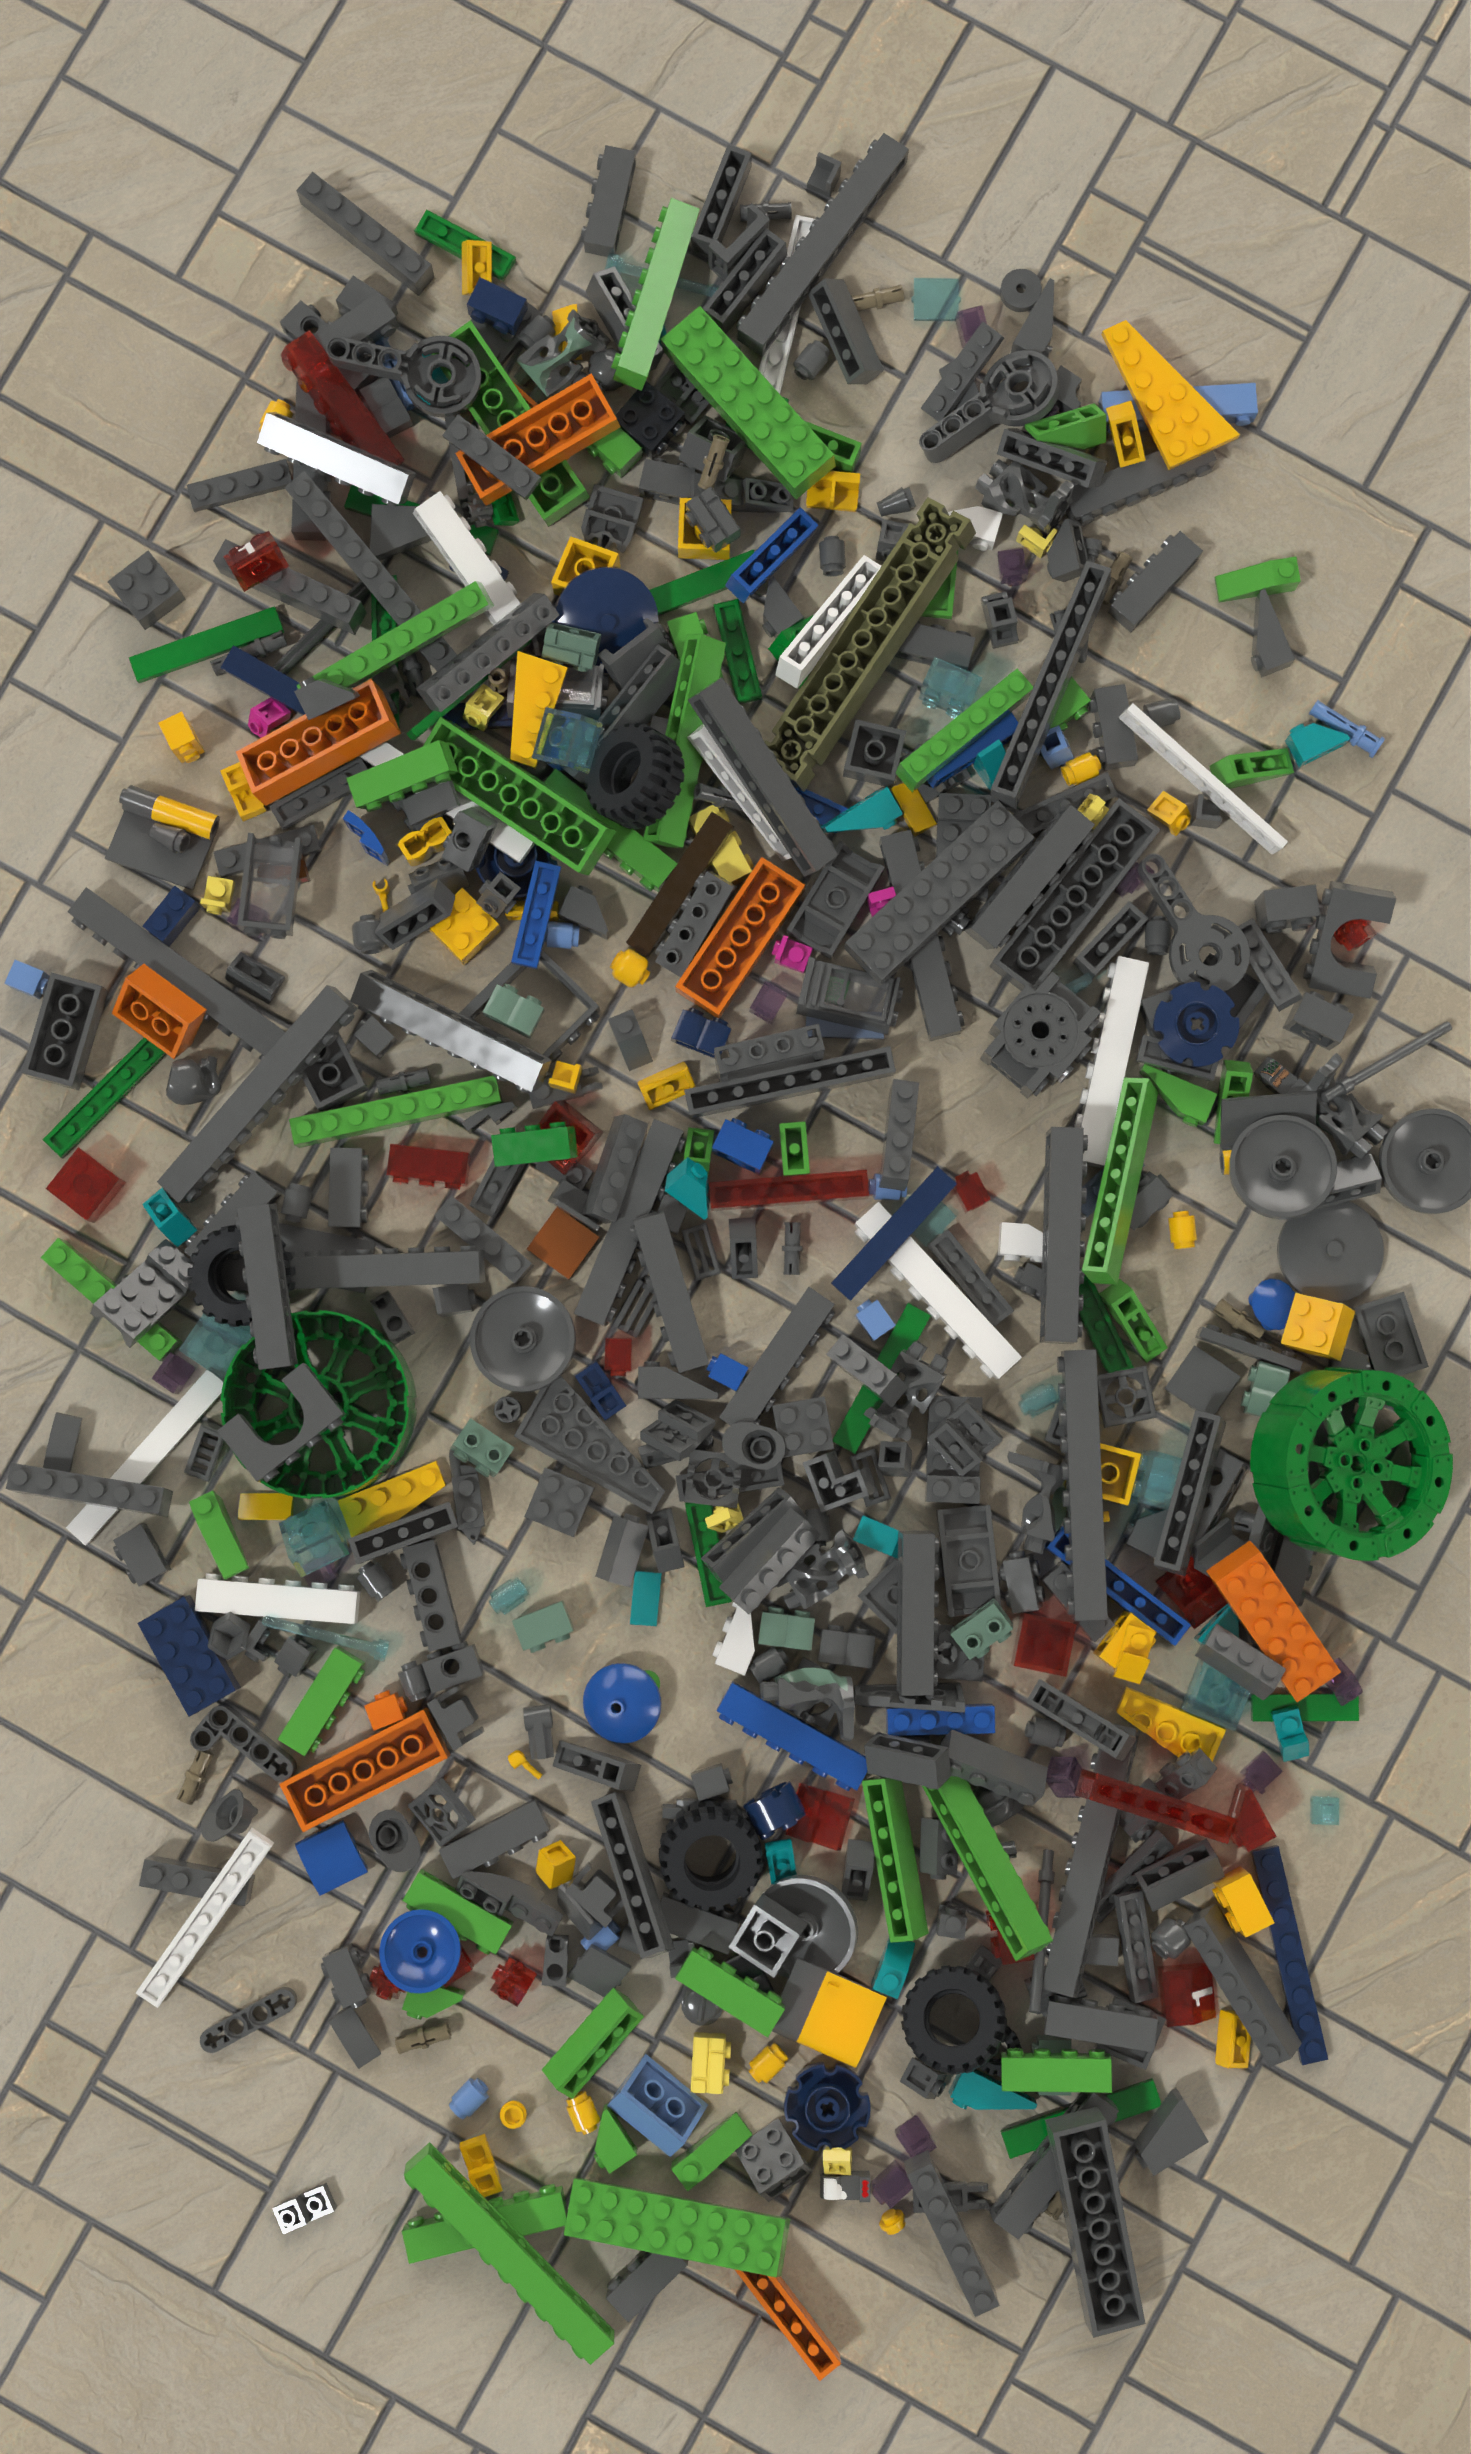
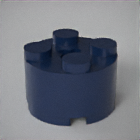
(774, 1809)

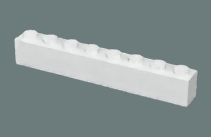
(1111, 1056)
(943, 1299)

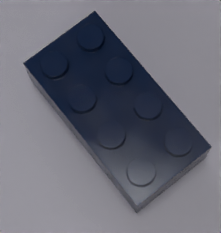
(181, 1647)

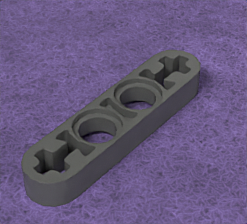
(249, 2021)

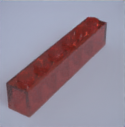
(336, 398)
(789, 1190)
(1154, 1806)

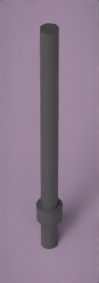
(1347, 1083)
(1045, 1878)

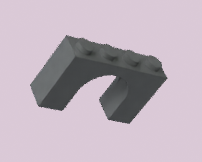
(1342, 904)
(320, 1414)

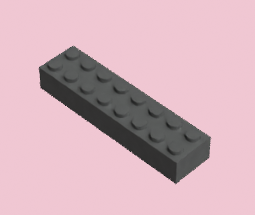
(939, 893)
(1075, 897)
(1062, 1235)
(1095, 2221)

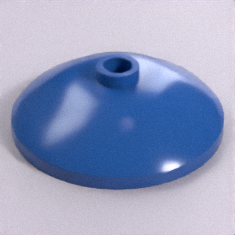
(633, 1692)
(401, 1945)

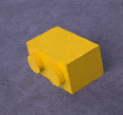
(1125, 434)
(181, 738)

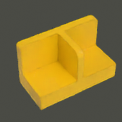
(835, 492)

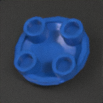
(1272, 1303)

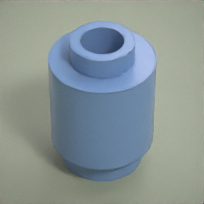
(562, 935)
(883, 1193)
(604, 1938)
(469, 2098)

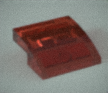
(825, 1817)

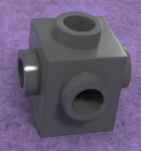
(498, 895)

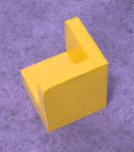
(565, 1077)
(555, 1864)

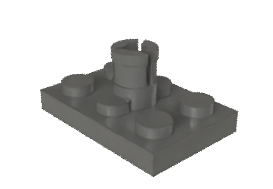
(1261, 1532)
(952, 1661)

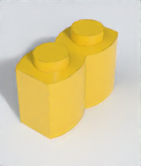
(421, 844)

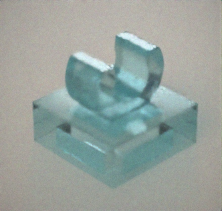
(1324, 1810)

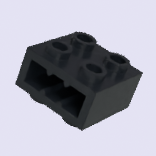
(651, 420)

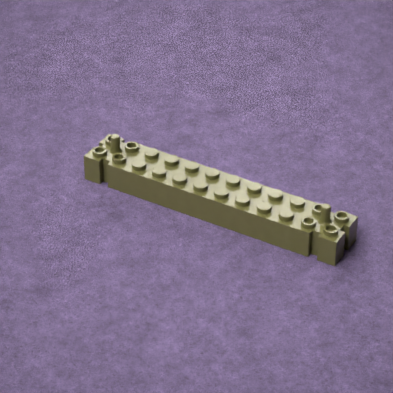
(868, 640)

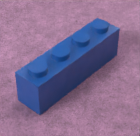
(771, 555)
(1002, 730)
(975, 1720)

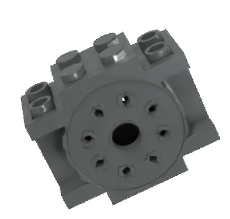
(1035, 1061)

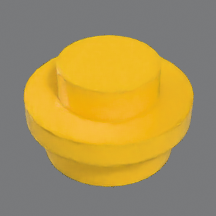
(513, 2114)
(892, 2221)

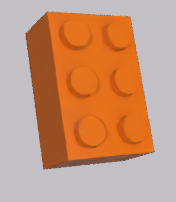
(159, 1011)

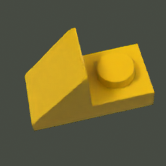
(1134, 1654)

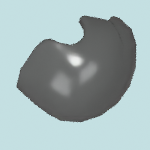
(601, 369)

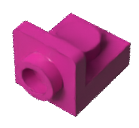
(267, 716)
(879, 899)
(791, 954)

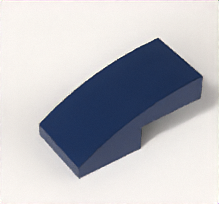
(600, 1390)

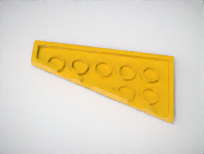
(1171, 408)

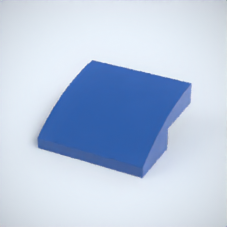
(368, 839)
(331, 1857)

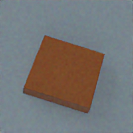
(563, 1243)

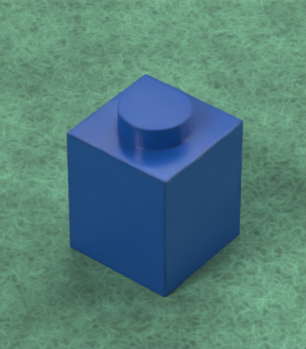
(726, 1371)

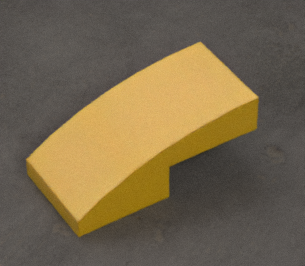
(245, 802)
(481, 2165)

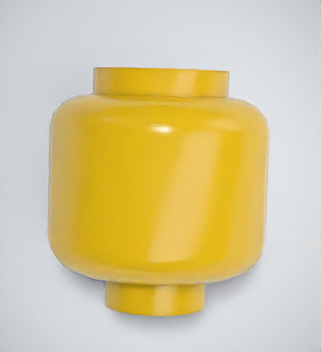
(630, 968)

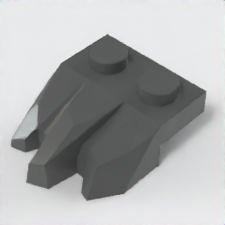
(611, 517)

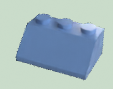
(658, 2105)

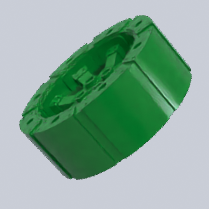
(242, 1398)
(1282, 1473)

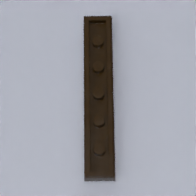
(680, 884)

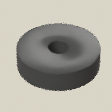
(1020, 279)

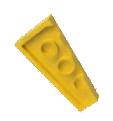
(536, 687)
(390, 1499)
(1170, 1725)

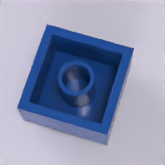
(743, 1146)

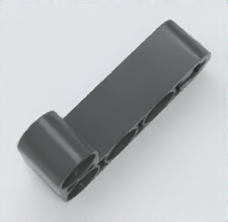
(248, 1748)

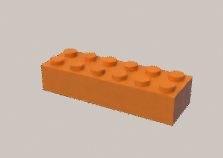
(547, 434)
(317, 746)
(740, 938)
(1273, 1620)
(365, 1769)

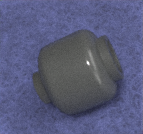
(365, 937)
(1170, 1938)

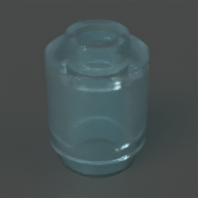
(1038, 1400)
(508, 1596)

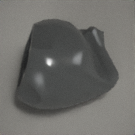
(193, 1082)

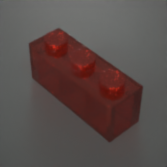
(428, 1166)

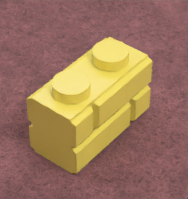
(709, 2063)

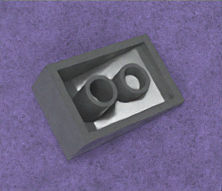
(333, 1077)

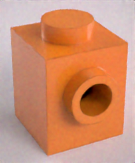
(386, 1709)

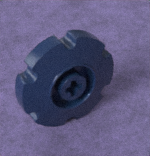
(497, 861)
(1198, 1045)
(818, 2087)

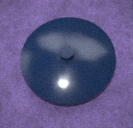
(608, 604)

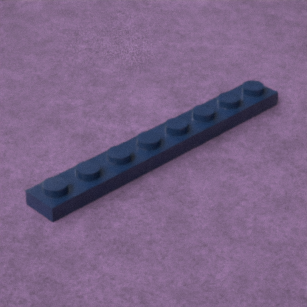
(1289, 1954)

